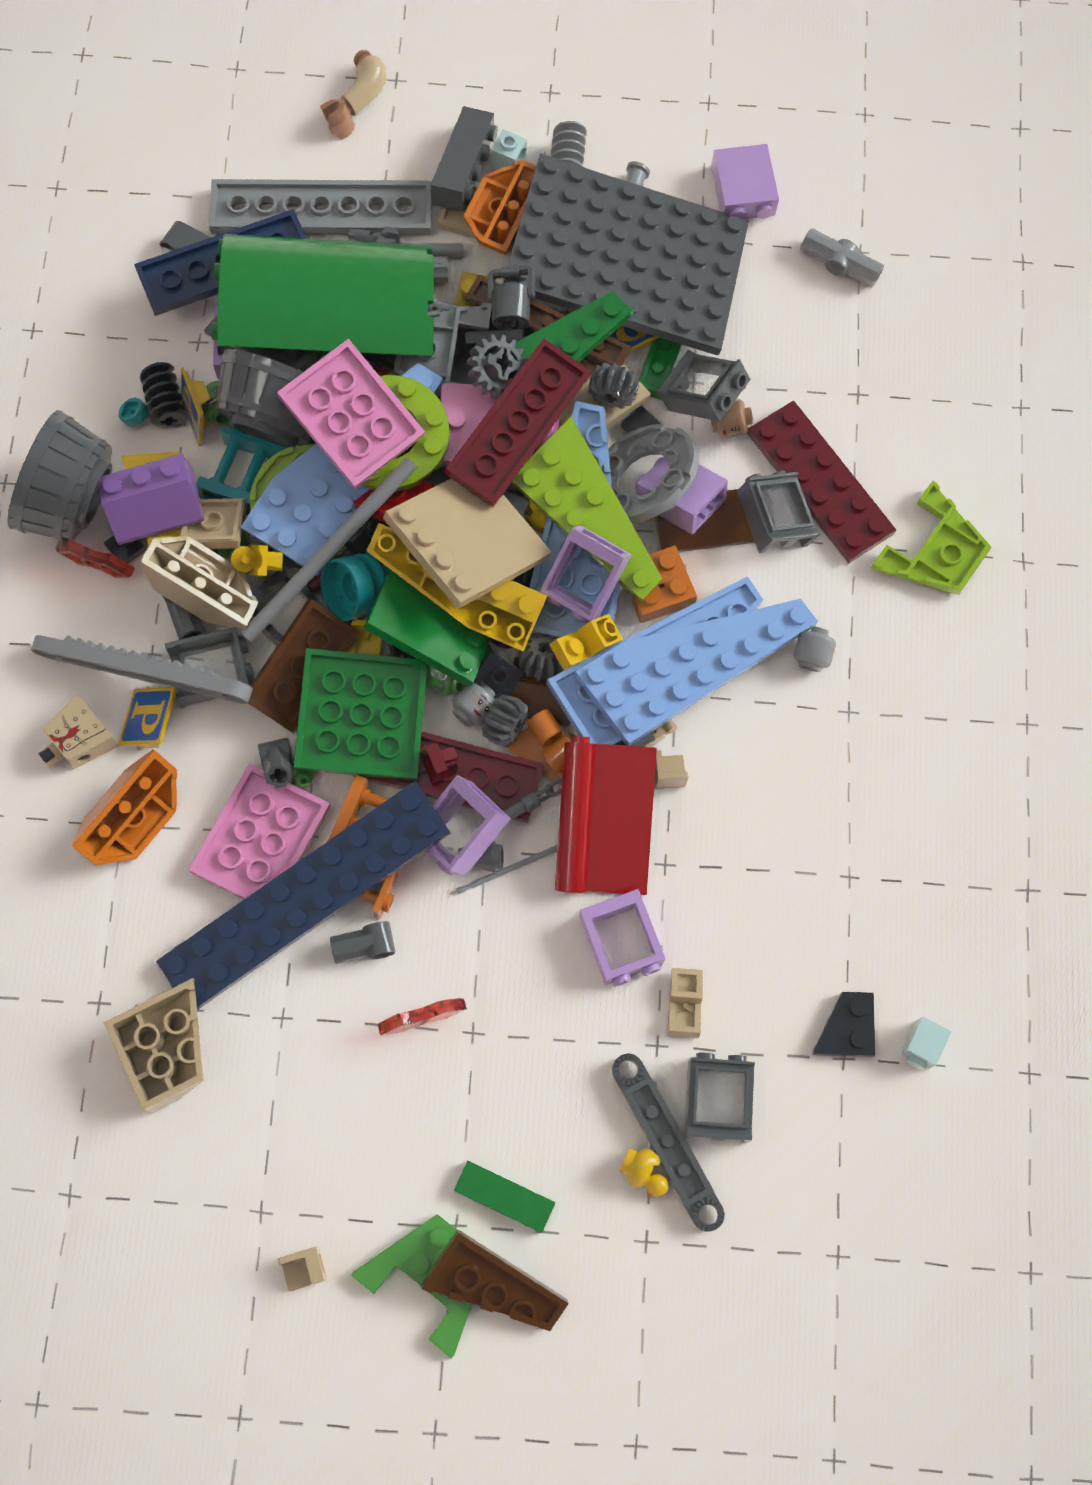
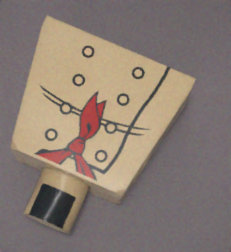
(76, 736)

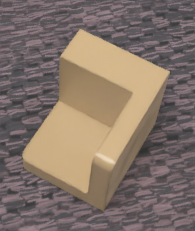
(670, 771)
(303, 1268)

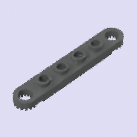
(668, 1142)

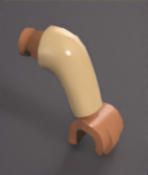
(367, 86)

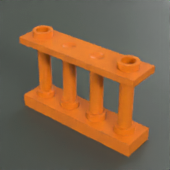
(358, 796)

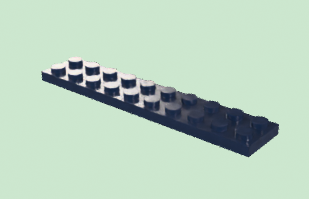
(305, 895)

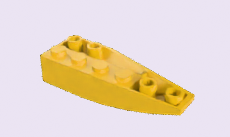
(501, 614)

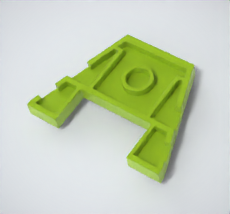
(947, 556)

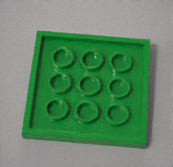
(425, 630)
(360, 714)

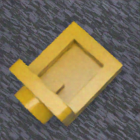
(365, 642)

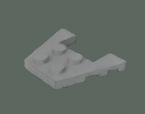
(444, 340)

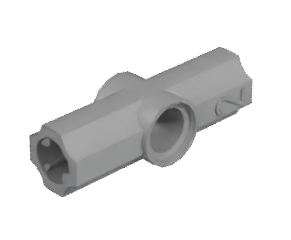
(841, 257)

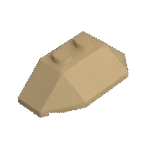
(198, 581)

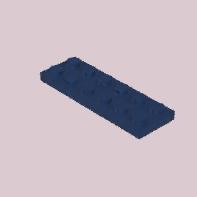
(188, 272)

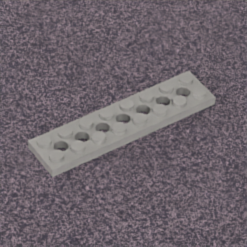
(333, 193)

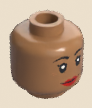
(735, 421)

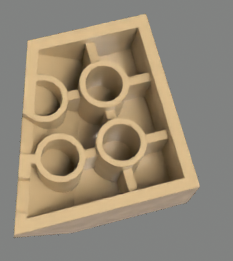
(160, 1046)

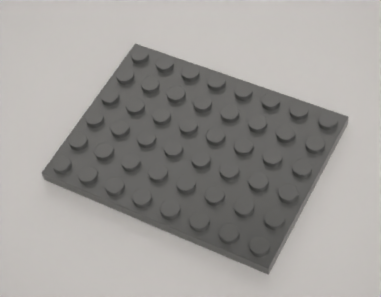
(650, 248)

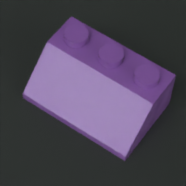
(151, 498)

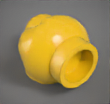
(638, 1168)

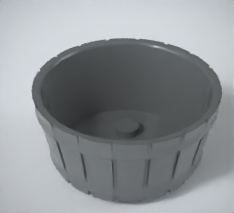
(251, 401)
(60, 480)

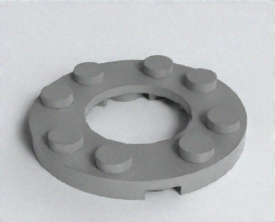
(675, 482)

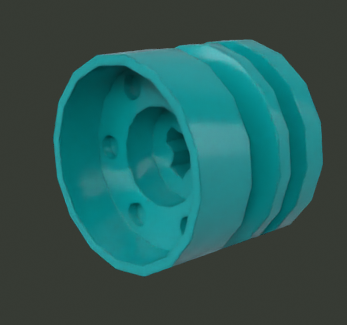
(352, 584)

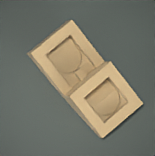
(685, 1002)

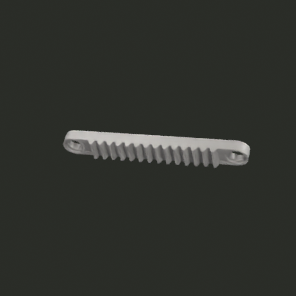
(142, 667)

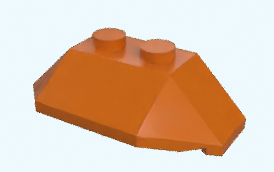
(499, 206)
(129, 812)

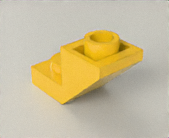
(586, 641)

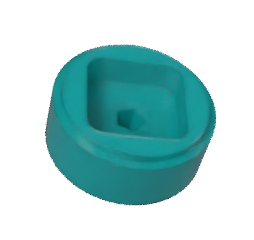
(133, 412)

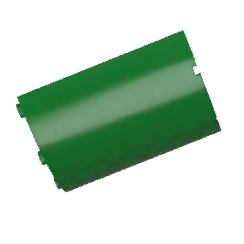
(324, 293)

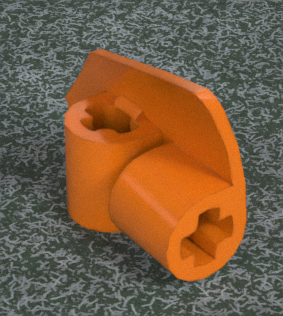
(543, 743)

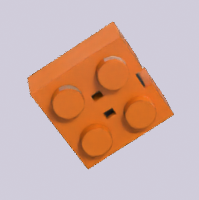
(672, 593)

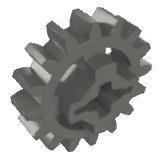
(497, 367)

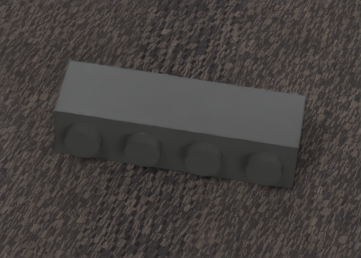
(463, 159)

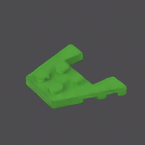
(415, 1257)

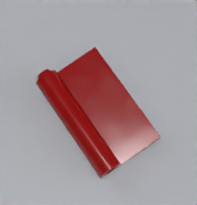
(605, 817)

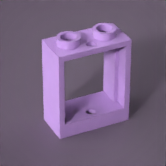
(601, 548)
(447, 805)
(609, 909)

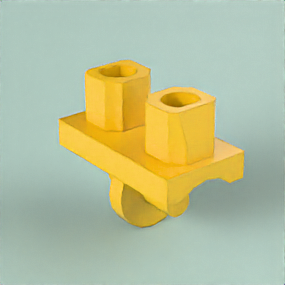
(256, 559)

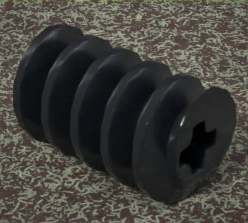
(162, 395)

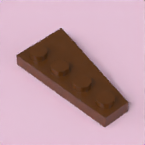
(483, 1278)

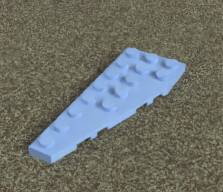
(311, 498)
(584, 574)
(667, 672)
(580, 708)

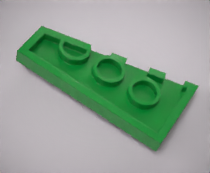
(582, 329)

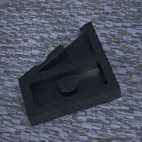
(849, 1027)

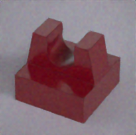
(438, 761)

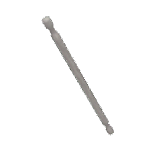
(508, 869)

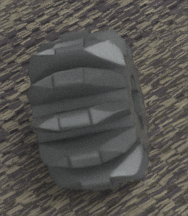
(613, 385)
(539, 659)
(505, 720)

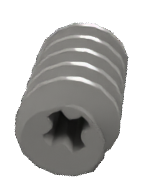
(569, 142)

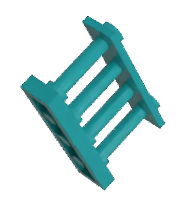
(237, 440)

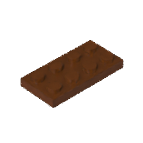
(280, 680)

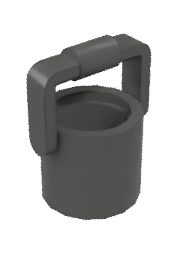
(511, 300)

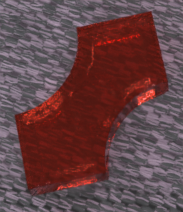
(95, 559)
(407, 1020)

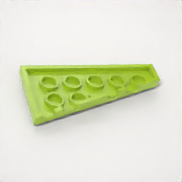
(574, 492)

